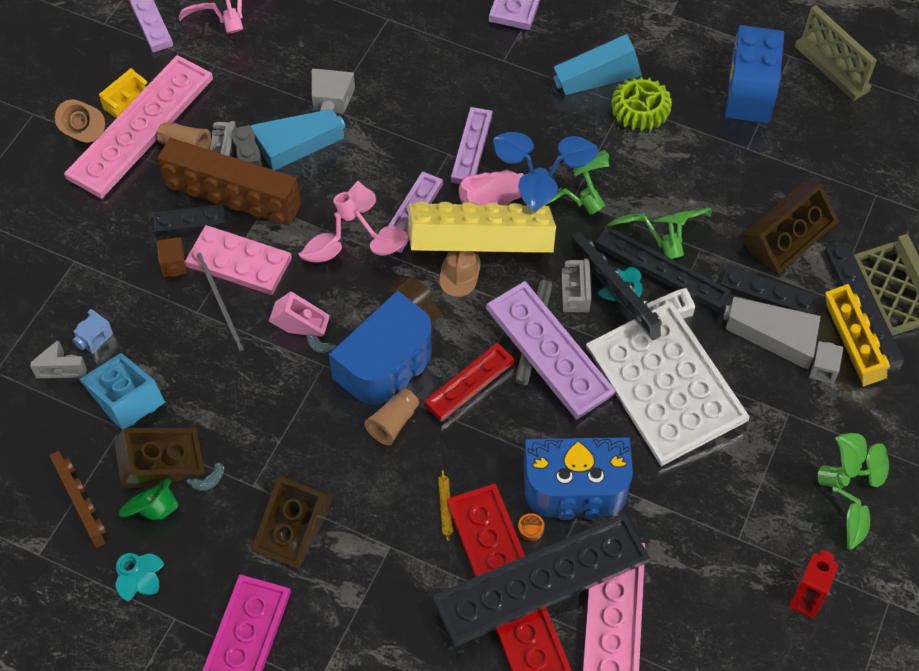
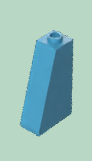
(598, 67)
(297, 136)

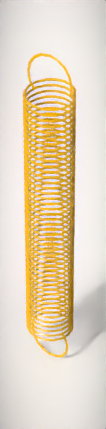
(445, 503)

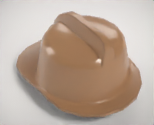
(80, 120)
(459, 273)

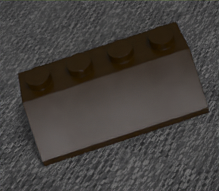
(791, 227)

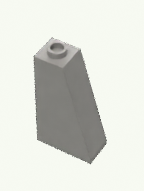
(775, 328)

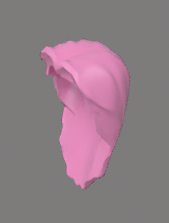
(490, 188)

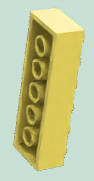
(480, 227)

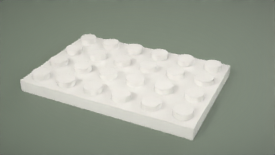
(667, 385)

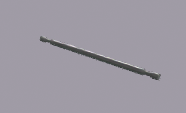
(220, 302)

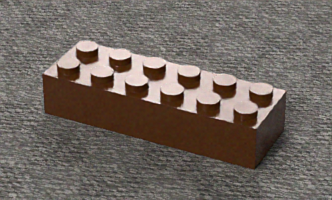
(229, 181)

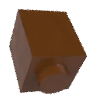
(172, 257)

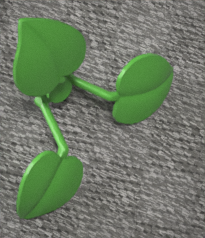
(589, 196)
(671, 242)
(853, 453)

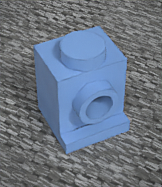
(92, 332)

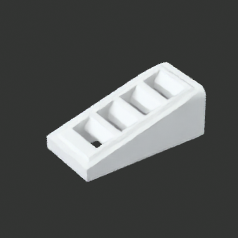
(676, 297)

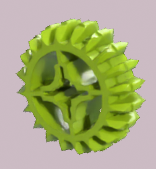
(635, 103)

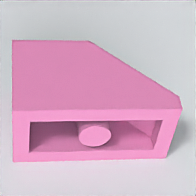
(298, 316)

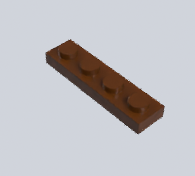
(84, 507)

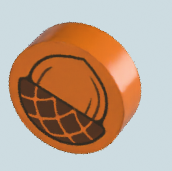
(531, 527)

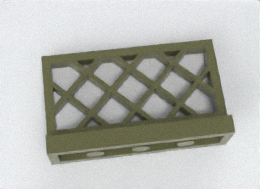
(828, 58)
(910, 264)

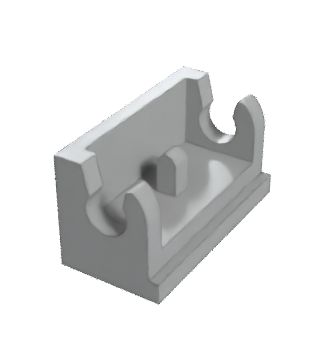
(222, 139)
(576, 286)

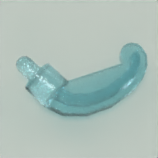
(316, 345)
(210, 481)

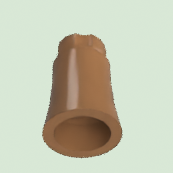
(191, 135)
(392, 416)

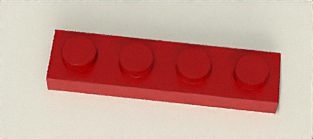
(469, 382)

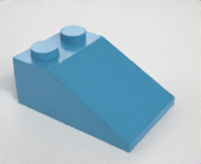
(123, 390)

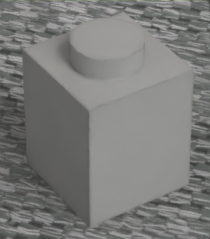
(826, 362)

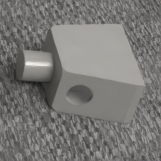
(331, 89)

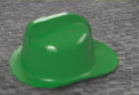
(152, 503)

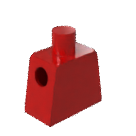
(817, 576)

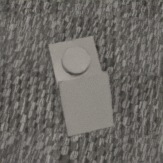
(54, 364)

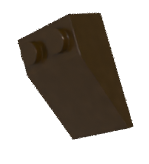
(156, 454)
(292, 520)

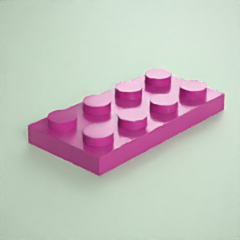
(248, 626)

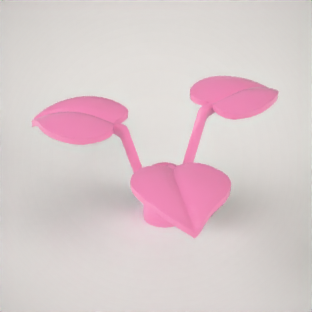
(231, 18)
(350, 205)

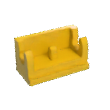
(122, 92)

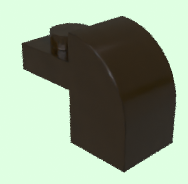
(418, 294)

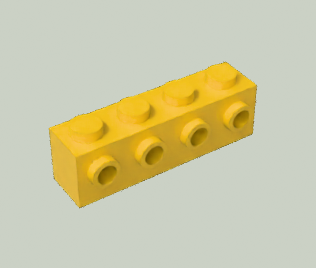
(856, 335)

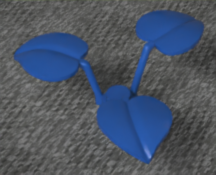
(538, 186)

